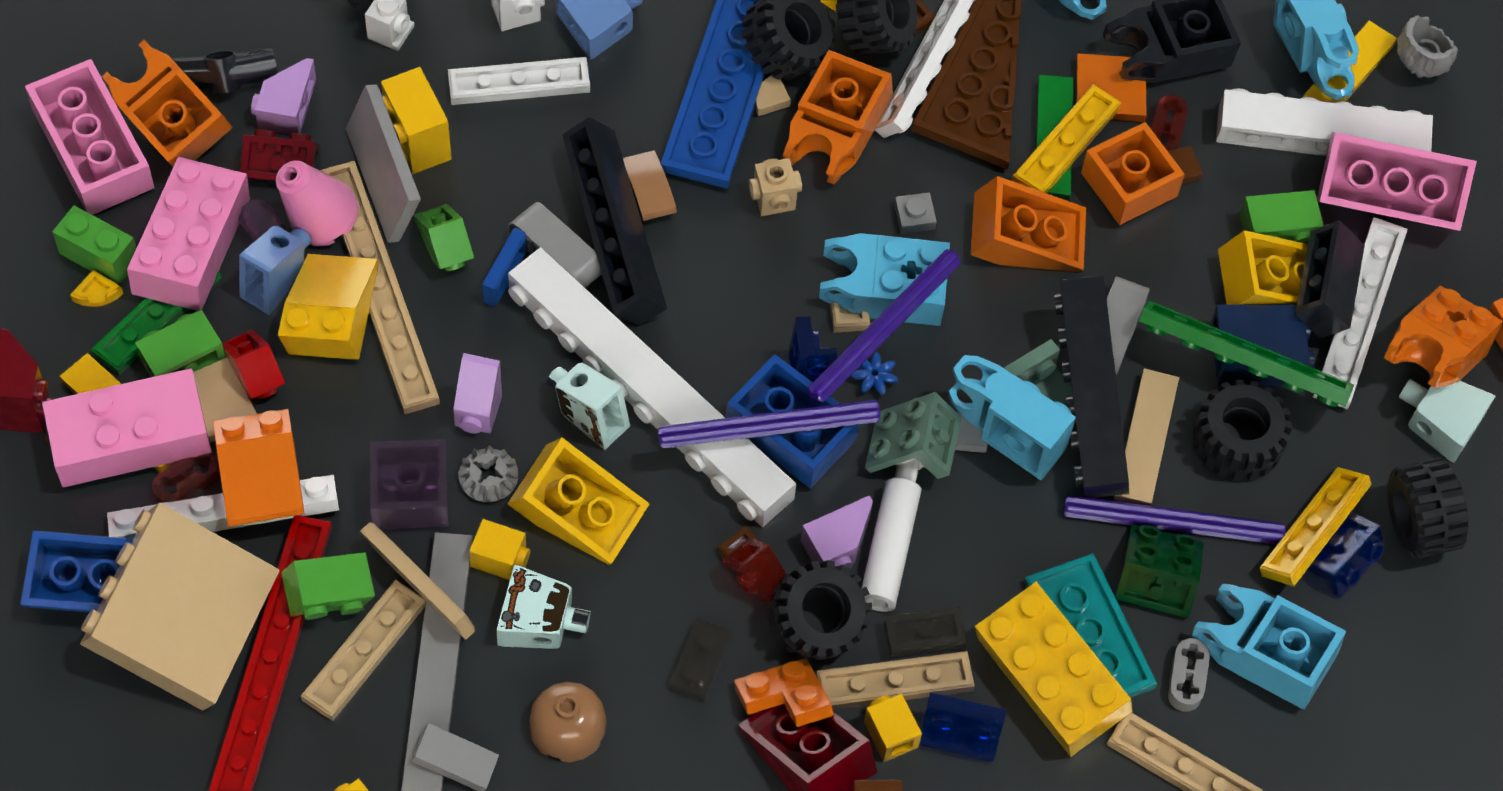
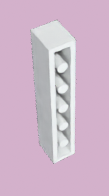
(1307, 124)

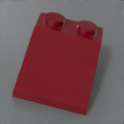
(811, 756)

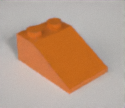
(1027, 228)
(258, 467)

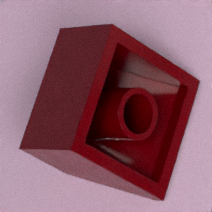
(20, 388)

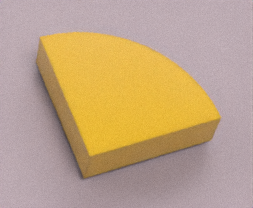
(96, 291)

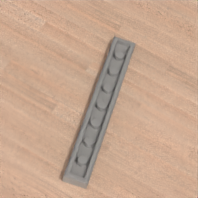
(437, 656)

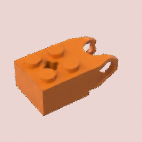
(160, 100)
(839, 112)
(1444, 336)

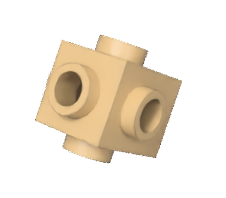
(775, 186)

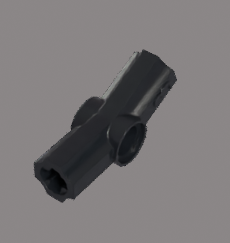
(226, 71)

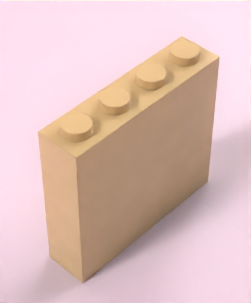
(179, 606)

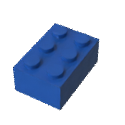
(802, 453)

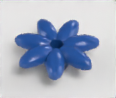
(875, 374)

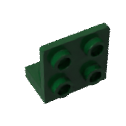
(1160, 570)

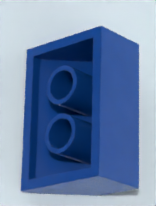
(69, 570)

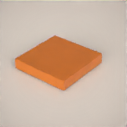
(1104, 73)

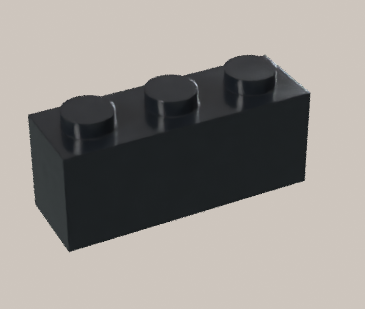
(1330, 279)

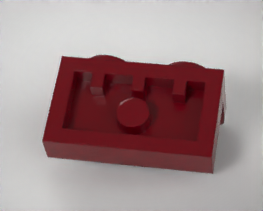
(265, 154)

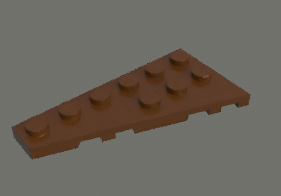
(976, 85)

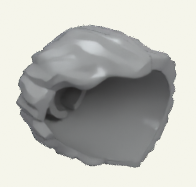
(1425, 48)

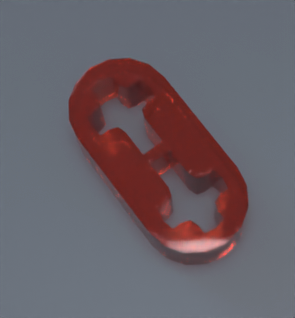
(1174, 127)
(186, 478)

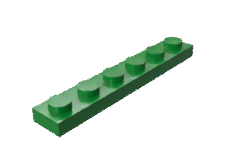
(1259, 360)

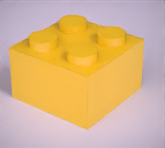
(417, 120)

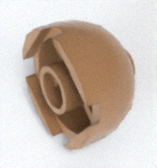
(567, 721)

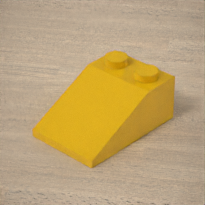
(1261, 269)
(328, 307)
(578, 501)

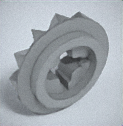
(492, 487)

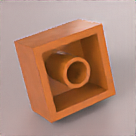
(1132, 173)

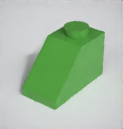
(444, 237)

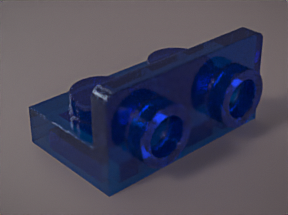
(805, 350)
(1349, 553)
(962, 727)

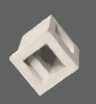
(388, 23)

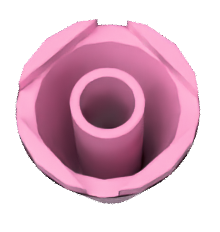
(316, 202)

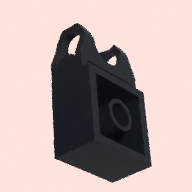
(1175, 39)

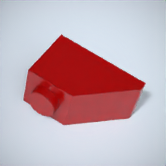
(254, 364)

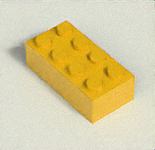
(1053, 669)

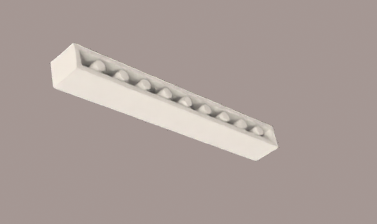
(647, 384)

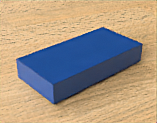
(509, 257)

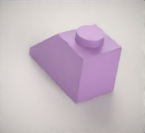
(285, 98)
(477, 394)
(838, 534)

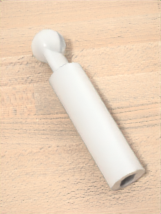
(892, 537)

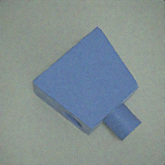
(597, 22)
(271, 267)

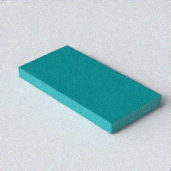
(1093, 611)

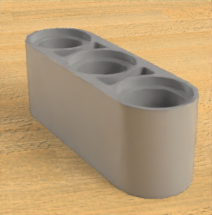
(558, 241)
(1124, 310)

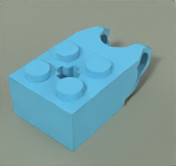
(1318, 41)
(881, 272)
(1013, 416)
(1272, 643)

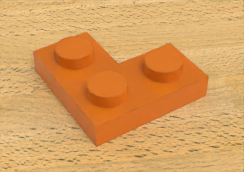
(787, 684)

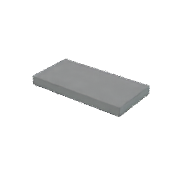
(382, 163)

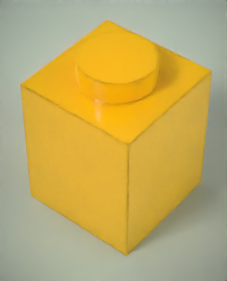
(498, 549)
(892, 726)

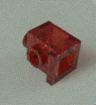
(756, 568)

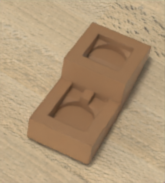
(649, 185)

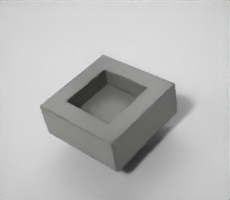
(915, 213)

